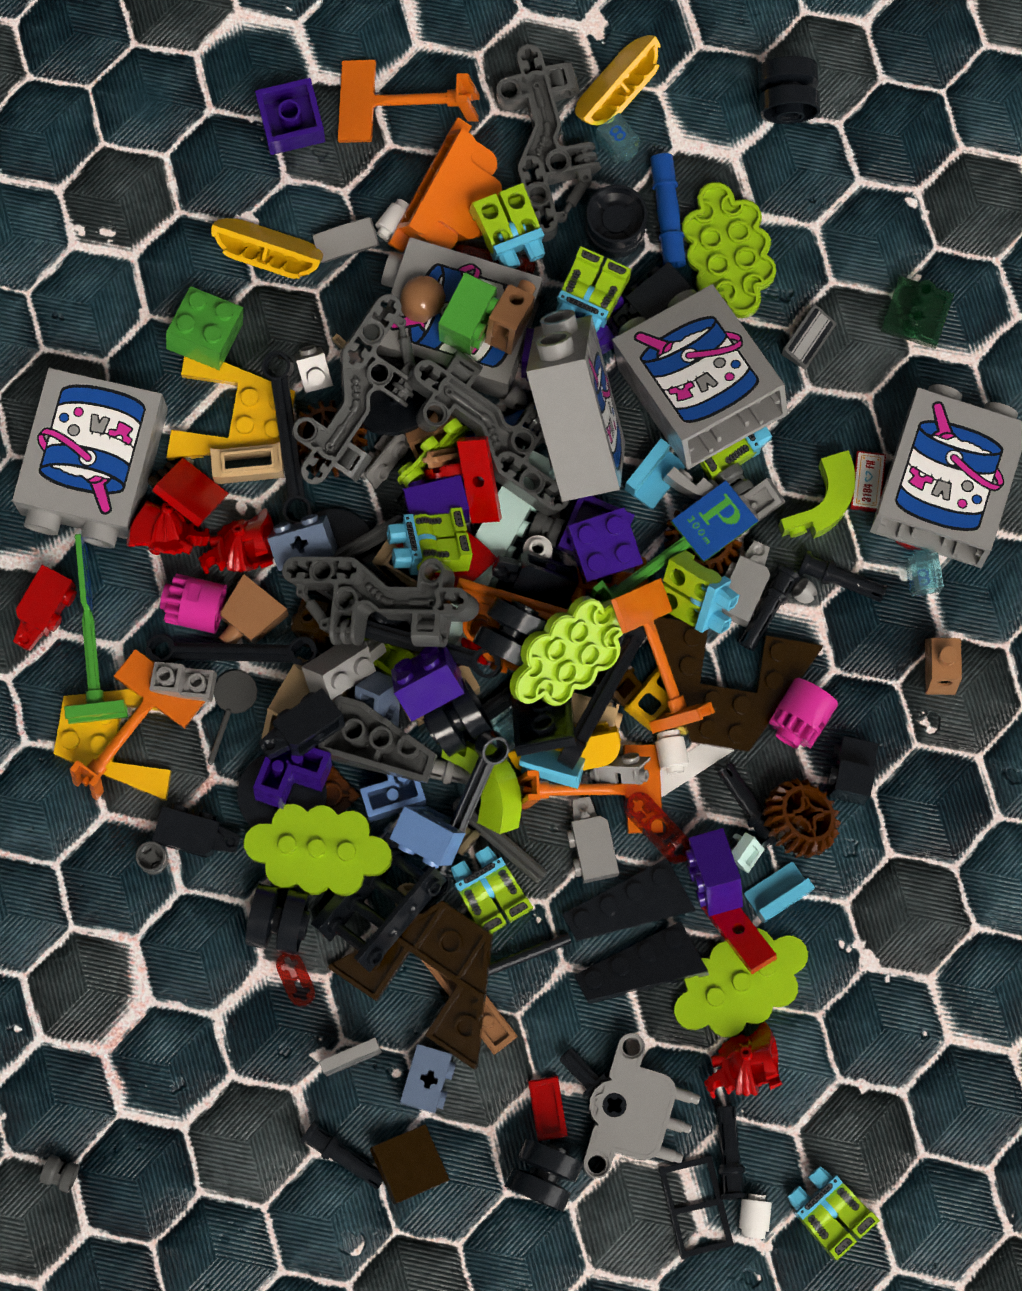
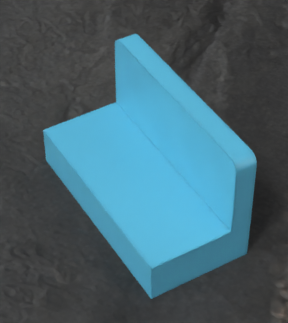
(647, 481)
(551, 770)
(778, 892)

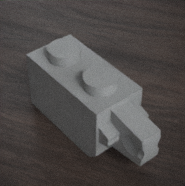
(749, 581)
(342, 667)
(592, 842)

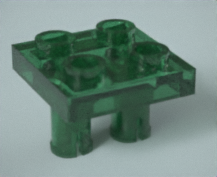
(917, 312)

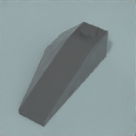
(377, 744)

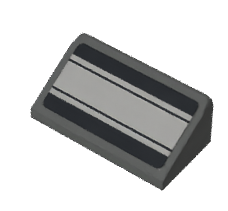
(809, 337)

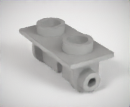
(391, 451)
(628, 765)

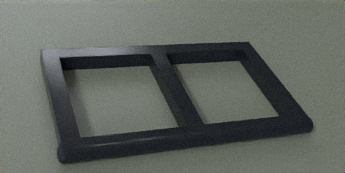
(674, 1212)

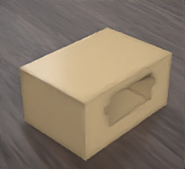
(339, 341)

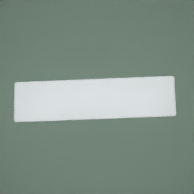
(699, 759)

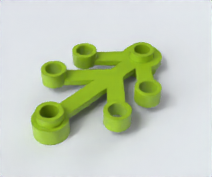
(415, 471)

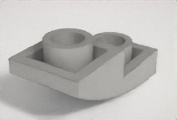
(346, 239)
(682, 482)
(183, 682)

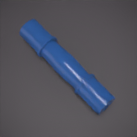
(668, 210)

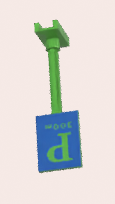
(704, 528)
(95, 708)

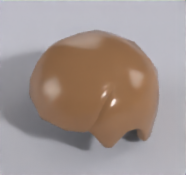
(422, 298)

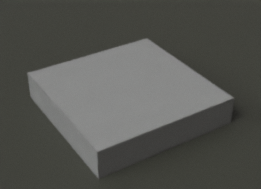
(350, 1057)

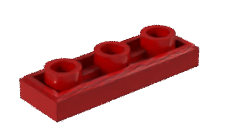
(481, 495)
(749, 945)

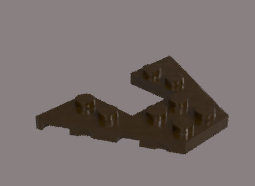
(738, 714)
(455, 949)

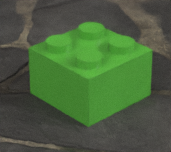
(468, 314)
(204, 328)

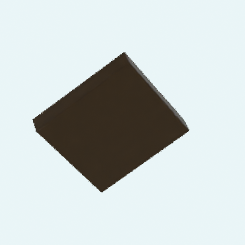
(409, 1164)

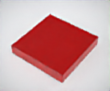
(190, 492)

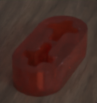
(289, 982)

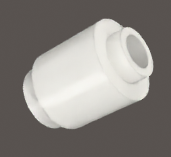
(390, 219)
(539, 543)
(671, 752)
(755, 1216)

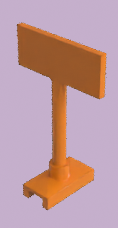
(359, 100)
(642, 608)
(137, 676)
(536, 790)

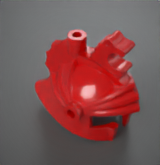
(164, 531)
(241, 545)
(746, 1064)

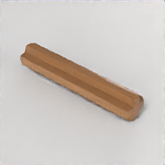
(442, 457)

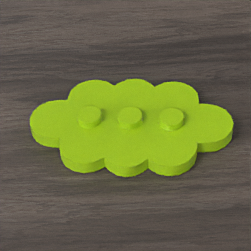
(729, 248)
(567, 653)
(318, 850)
(735, 996)

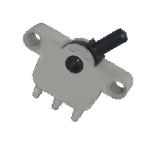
(644, 1107)

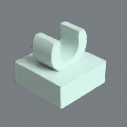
(746, 851)

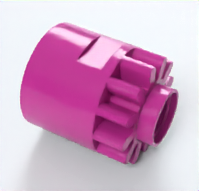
(193, 603)
(802, 714)

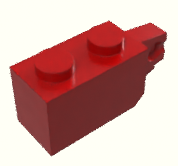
(42, 606)

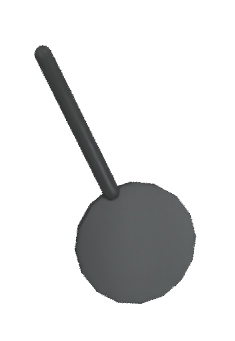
(234, 694)

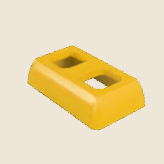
(651, 687)

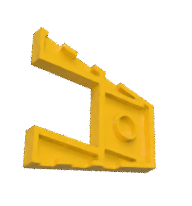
(252, 418)
(89, 739)

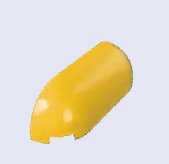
(619, 81)
(266, 248)
(600, 749)

